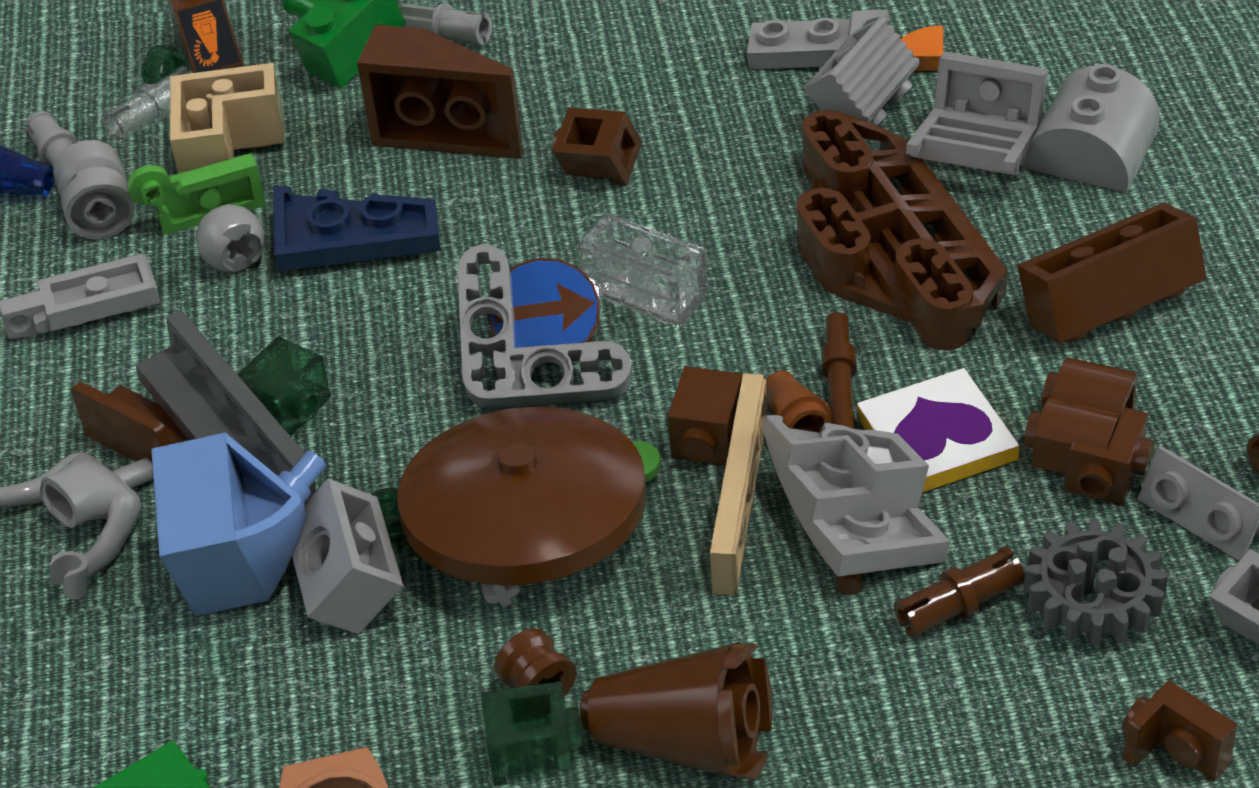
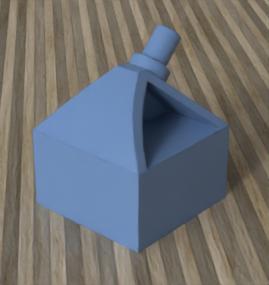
(227, 520)

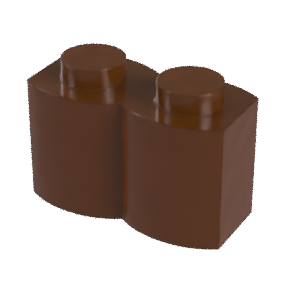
(1079, 406)

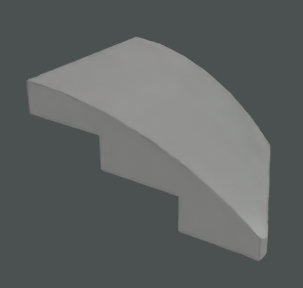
(856, 496)

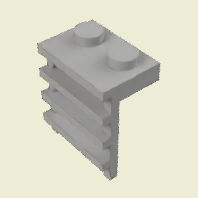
(982, 114)

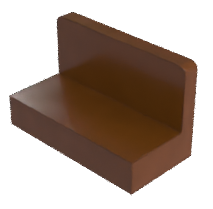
(124, 421)

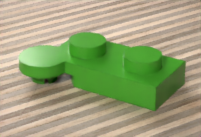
(190, 195)

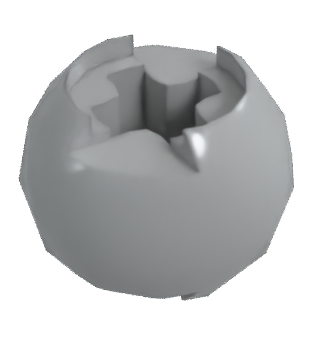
(230, 238)

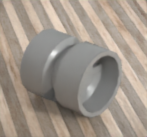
(93, 189)

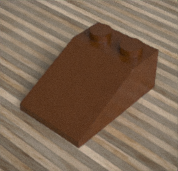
(437, 95)

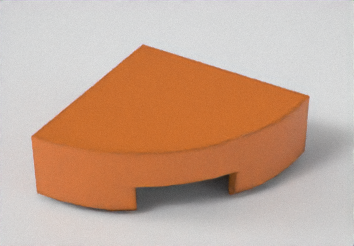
(926, 46)

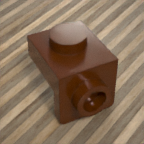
(1111, 471)

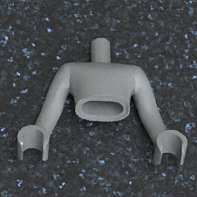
(82, 491)

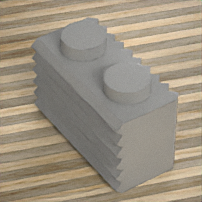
(864, 73)

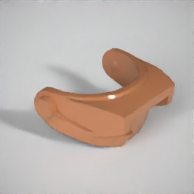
(341, 770)

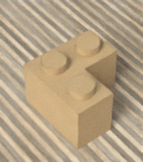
(224, 113)

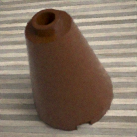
(687, 710)

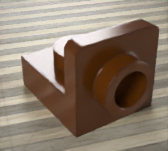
(1184, 727)

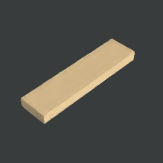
(738, 486)

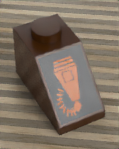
(205, 34)

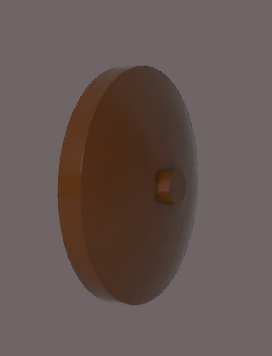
(522, 495)

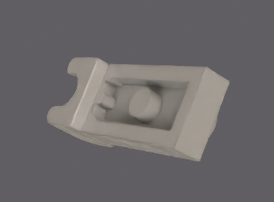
(802, 43)

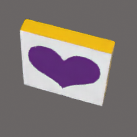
(945, 425)

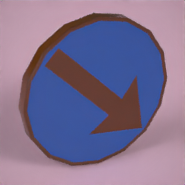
(551, 304)

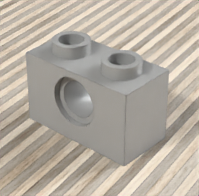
(345, 558)

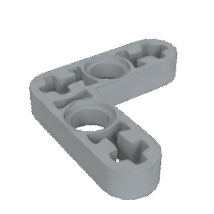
(519, 363)

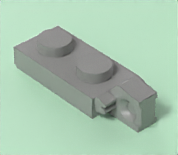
(81, 297)

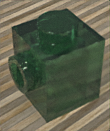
(288, 382)

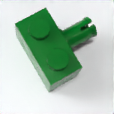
(335, 33)

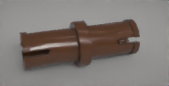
(959, 592)

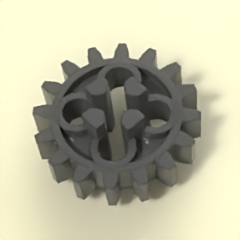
(1124, 592)

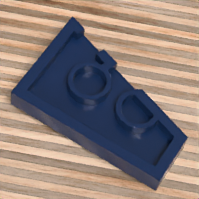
(340, 231)

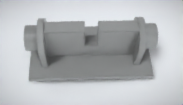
(1200, 503)

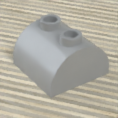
(1096, 129)

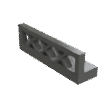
(211, 399)

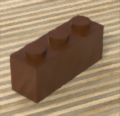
(1112, 272)

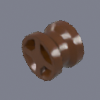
(532, 660)

